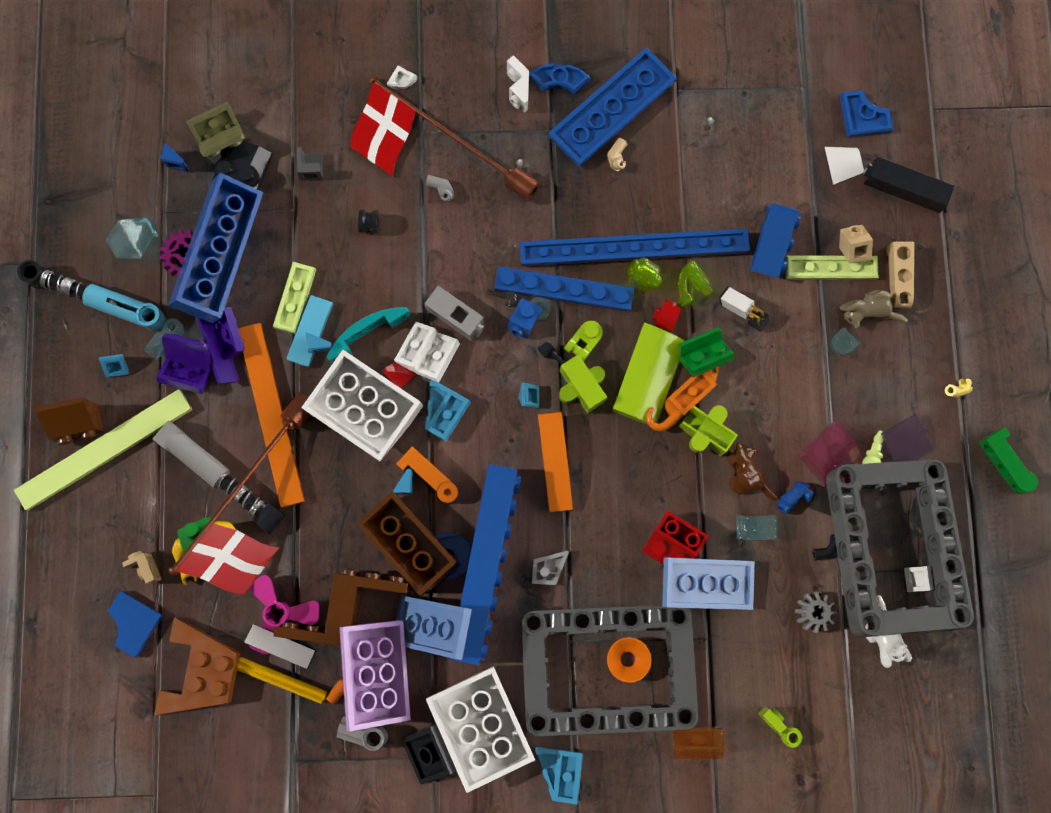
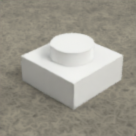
(919, 579)

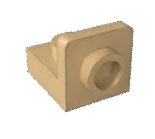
(147, 568)

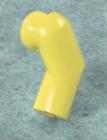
(957, 391)

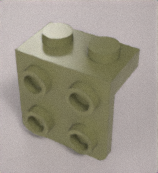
(216, 130)

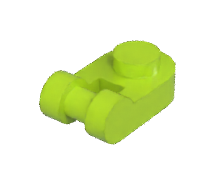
(588, 333)

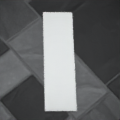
(279, 647)

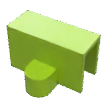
(582, 384)
(708, 430)

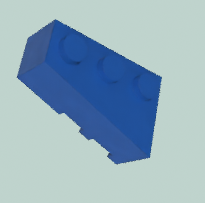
(775, 240)

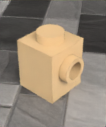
(855, 243)

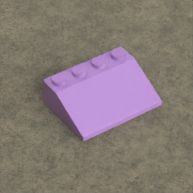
(374, 674)

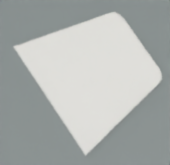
(843, 163)

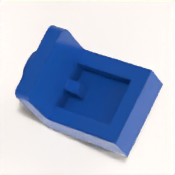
(524, 318)

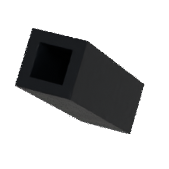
(908, 184)

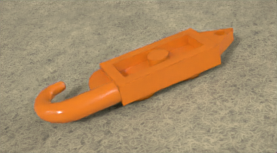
(684, 399)

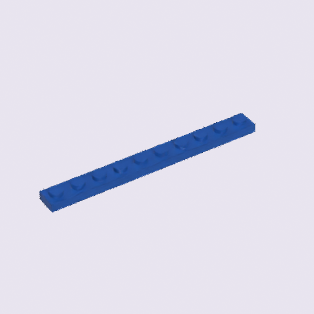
(634, 247)

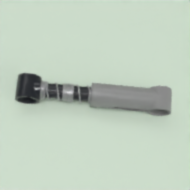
(216, 475)

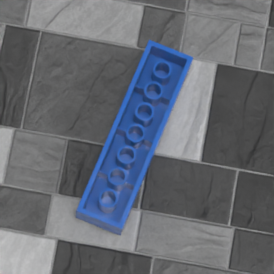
(486, 557)

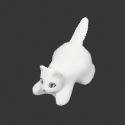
(890, 646)

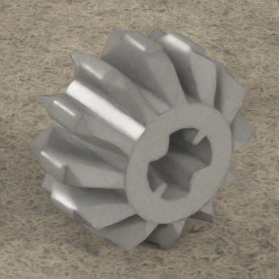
(823, 617)

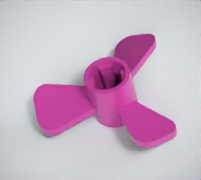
(305, 613)

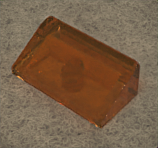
(698, 743)

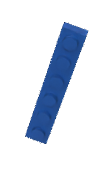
(564, 289)

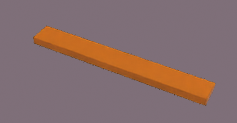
(269, 412)

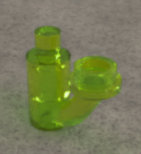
(697, 278)

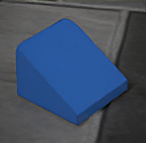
(173, 160)

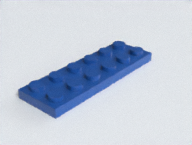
(612, 107)

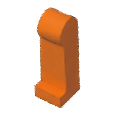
(445, 489)

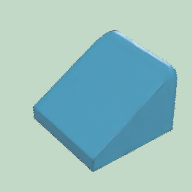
(317, 344)
(405, 485)

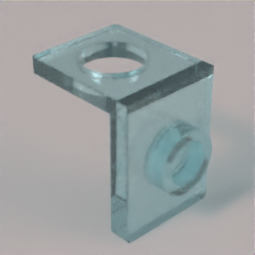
(756, 527)

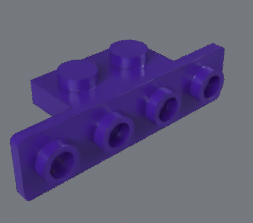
(224, 345)

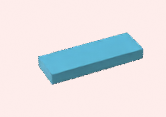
(313, 322)

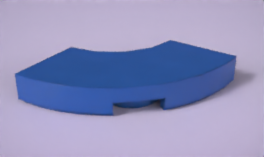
(559, 76)

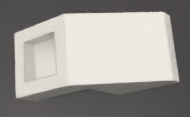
(518, 91)

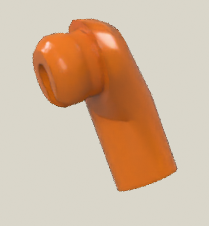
(336, 693)

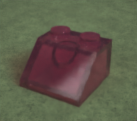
(830, 450)

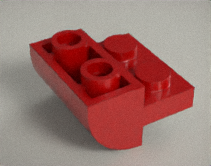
(674, 539)

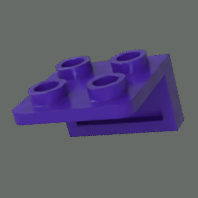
(185, 363)

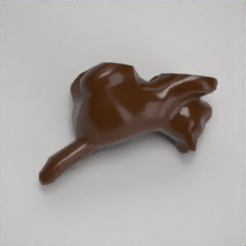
(747, 475)

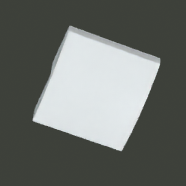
(427, 352)

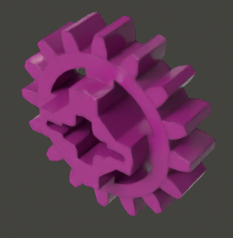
(174, 250)

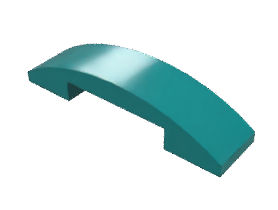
(393, 317)

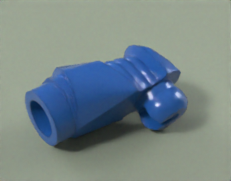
(792, 497)

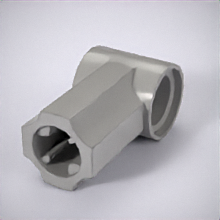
(362, 736)

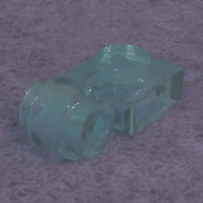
(155, 346)

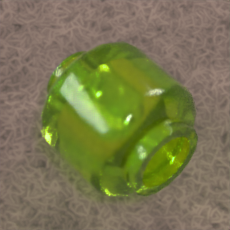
(644, 274)

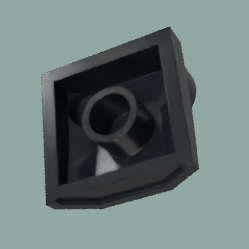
(244, 163)

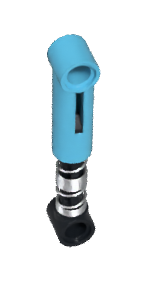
(93, 296)

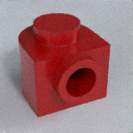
(667, 315)

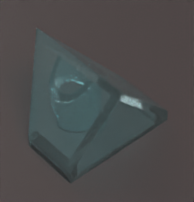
(131, 238)

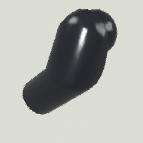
(828, 552)

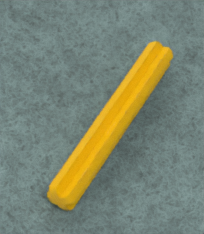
(282, 680)

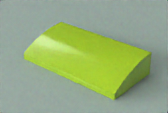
(648, 374)

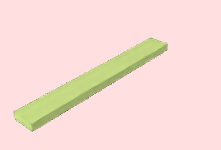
(102, 450)

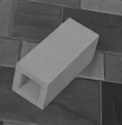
(455, 313)

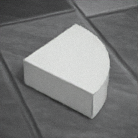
(401, 79)

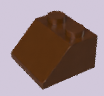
(70, 420)

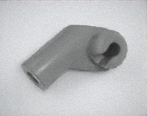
(442, 185)

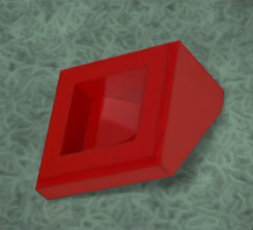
(398, 374)

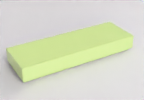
(294, 298)

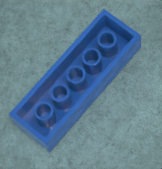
(216, 248)

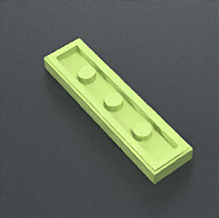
(830, 268)

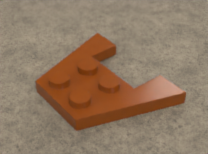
(208, 675)

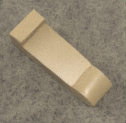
(901, 273)

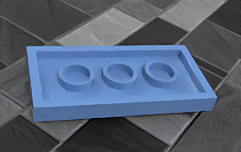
(708, 583)
(434, 626)

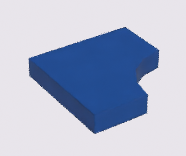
(862, 116)
(134, 623)

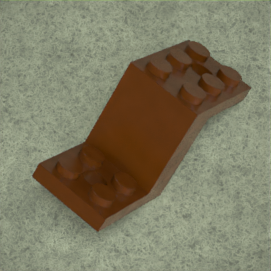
(343, 606)

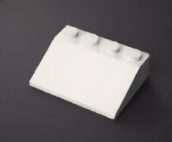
(362, 405)
(480, 729)

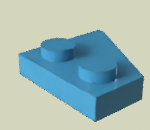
(444, 410)
(562, 773)

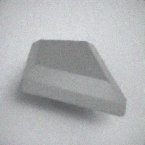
(548, 568)

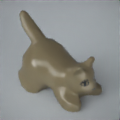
(875, 304)

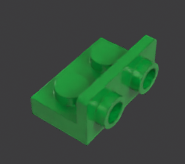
(704, 352)

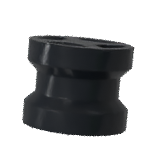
(368, 221)

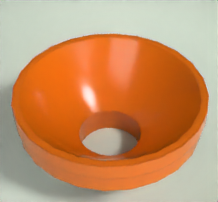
(641, 664)

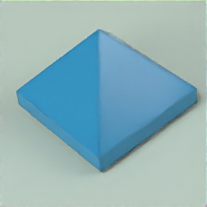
(114, 365)
(529, 395)

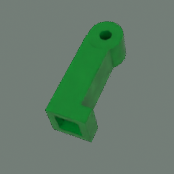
(1008, 462)

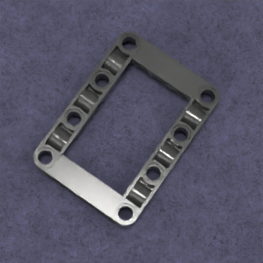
(941, 543)
(610, 718)

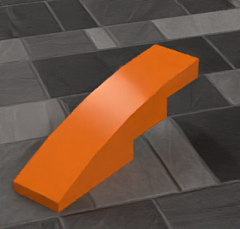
(555, 461)

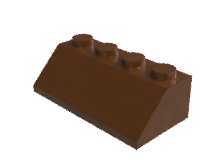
(408, 544)

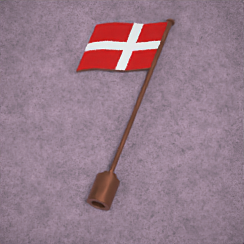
(387, 125)
(225, 554)

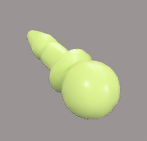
(874, 454)

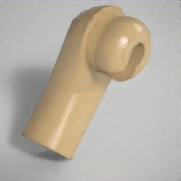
(614, 155)

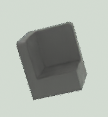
(309, 165)

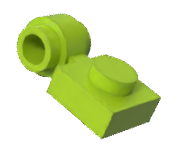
(774, 720)

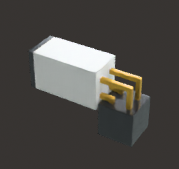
(744, 307)

